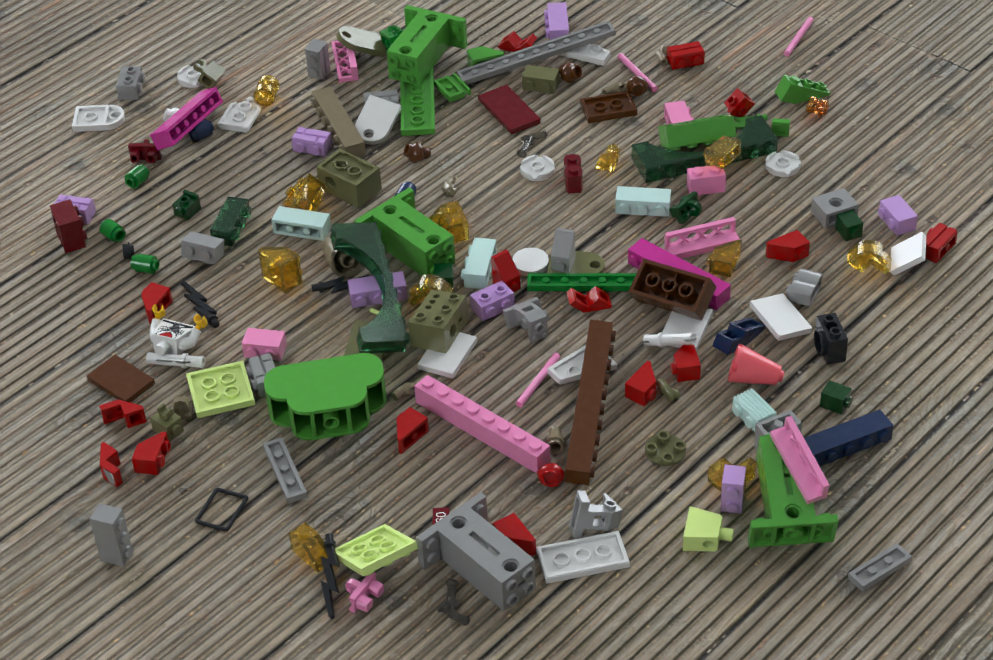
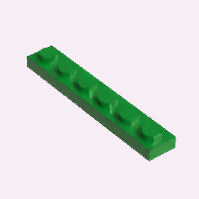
(579, 281)

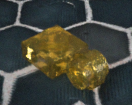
(610, 160)

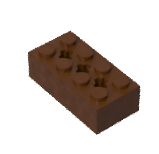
(672, 289)

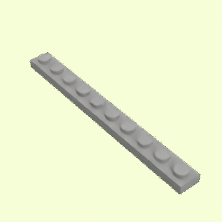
(536, 53)

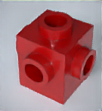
(738, 103)

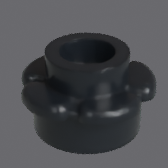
(128, 250)

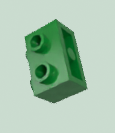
(390, 35)

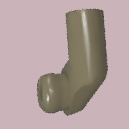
(662, 54)
(615, 88)
(447, 186)
(406, 389)

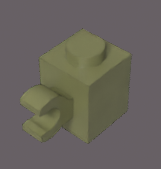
(210, 74)
(167, 421)

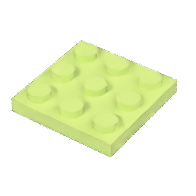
(220, 389)
(375, 550)

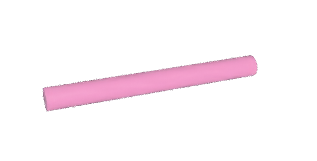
(799, 35)
(636, 71)
(537, 380)

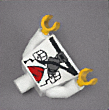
(173, 336)

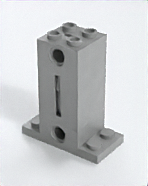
(479, 553)

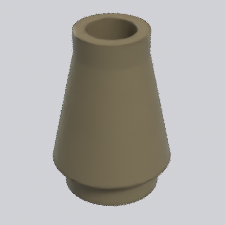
(555, 440)

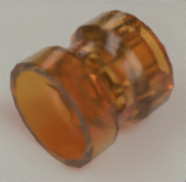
(817, 106)

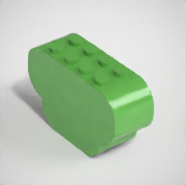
(326, 395)

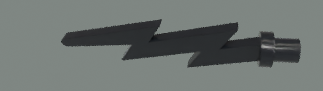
(337, 283)
(202, 308)
(330, 545)

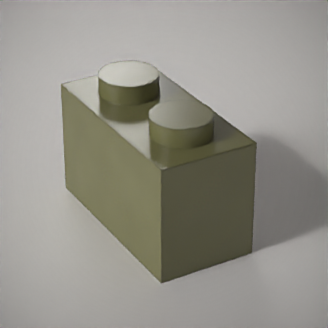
(540, 79)

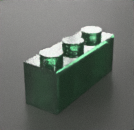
(231, 220)

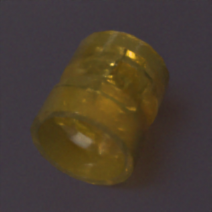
(266, 90)

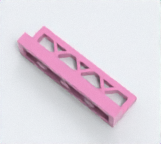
(349, 60)
(700, 242)
(800, 461)

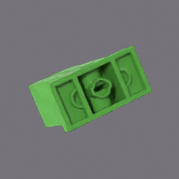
(424, 43)
(411, 234)
(787, 515)

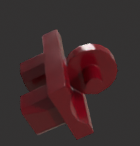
(144, 151)

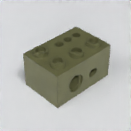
(349, 177)
(438, 321)

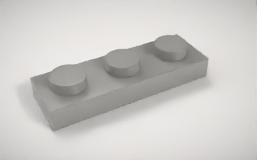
(879, 567)

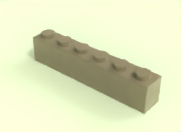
(337, 121)

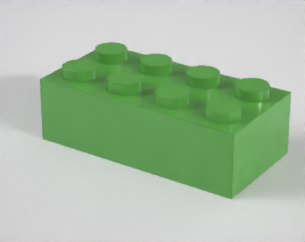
(696, 131)

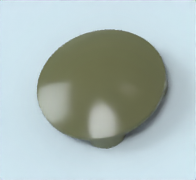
(665, 449)

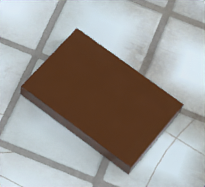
(608, 107)
(120, 379)

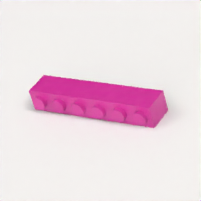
(186, 118)
(649, 251)

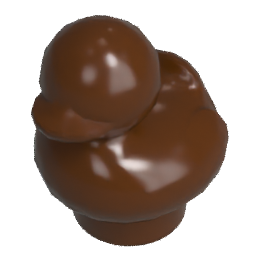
(570, 72)
(637, 86)
(416, 152)

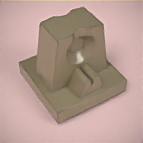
(183, 407)

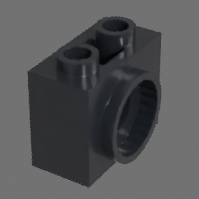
(830, 339)

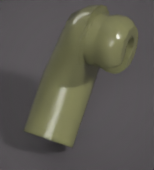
(667, 390)

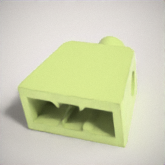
(704, 531)

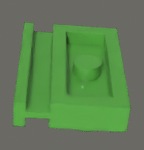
(452, 87)

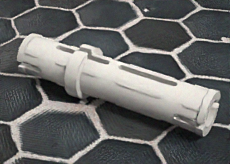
(663, 339)
(176, 360)

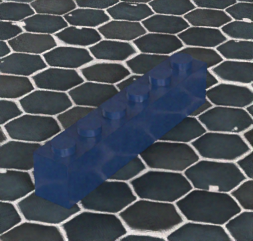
(850, 437)

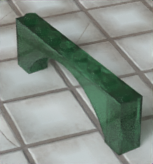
(660, 163)
(387, 330)

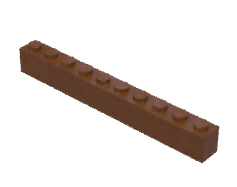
(589, 403)

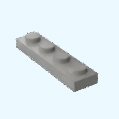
(285, 470)

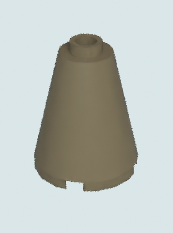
(339, 262)

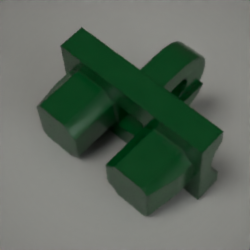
(691, 203)

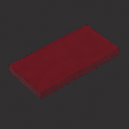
(509, 109)

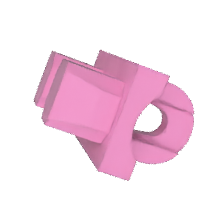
(361, 590)

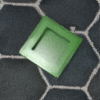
(781, 127)

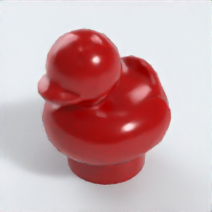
(550, 475)

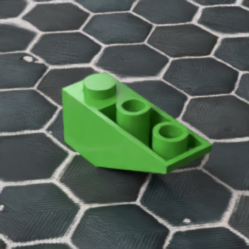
(797, 90)

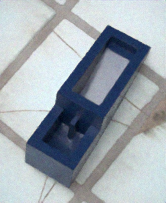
(738, 332)

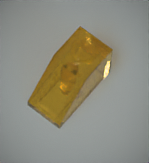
(724, 258)
(308, 545)

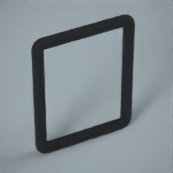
(245, 499)

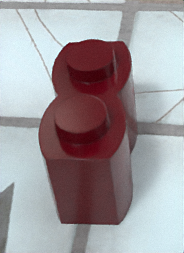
(573, 173)

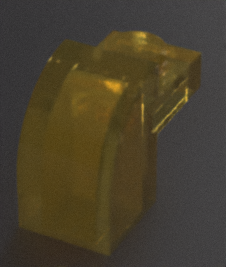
(869, 253)
(425, 284)
(716, 471)

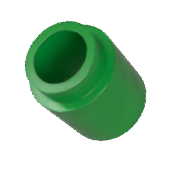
(137, 176)
(112, 230)
(145, 263)

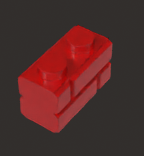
(685, 55)
(939, 241)

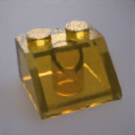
(451, 218)
(281, 267)

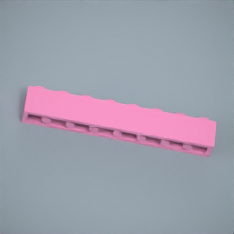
(482, 424)

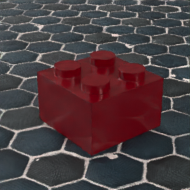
(69, 225)

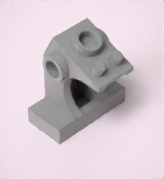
(533, 320)
(584, 514)

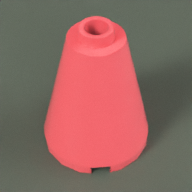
(754, 368)

